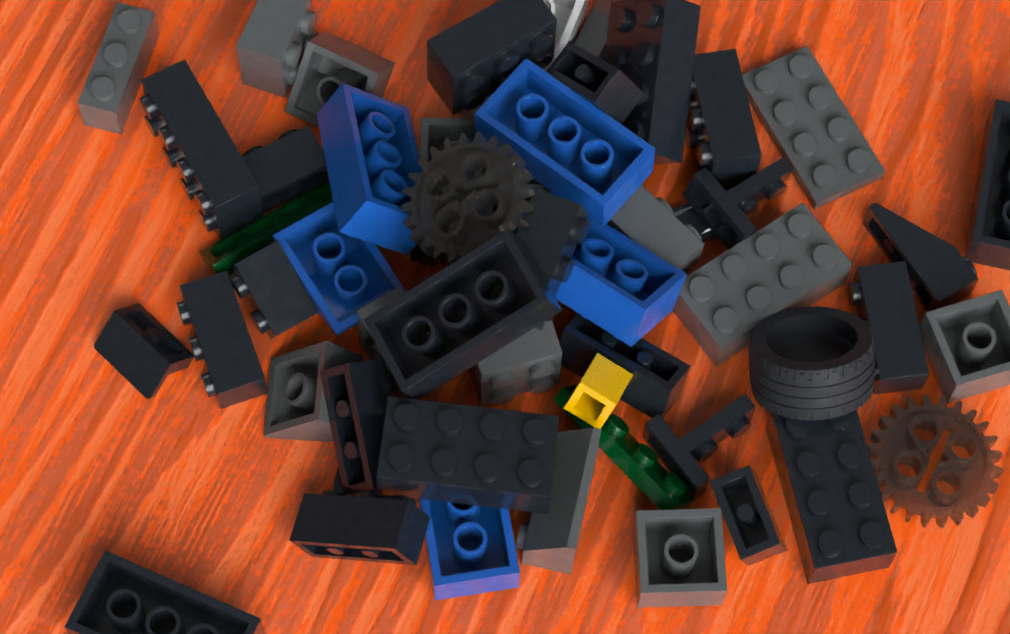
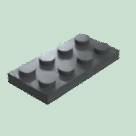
(811, 127)

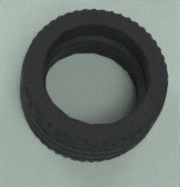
(812, 363)

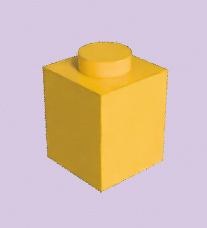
(598, 391)

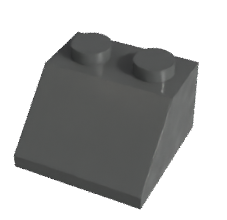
(327, 65)
(296, 394)

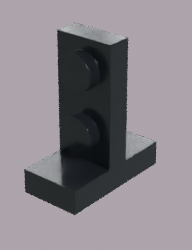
(728, 210)
(700, 444)

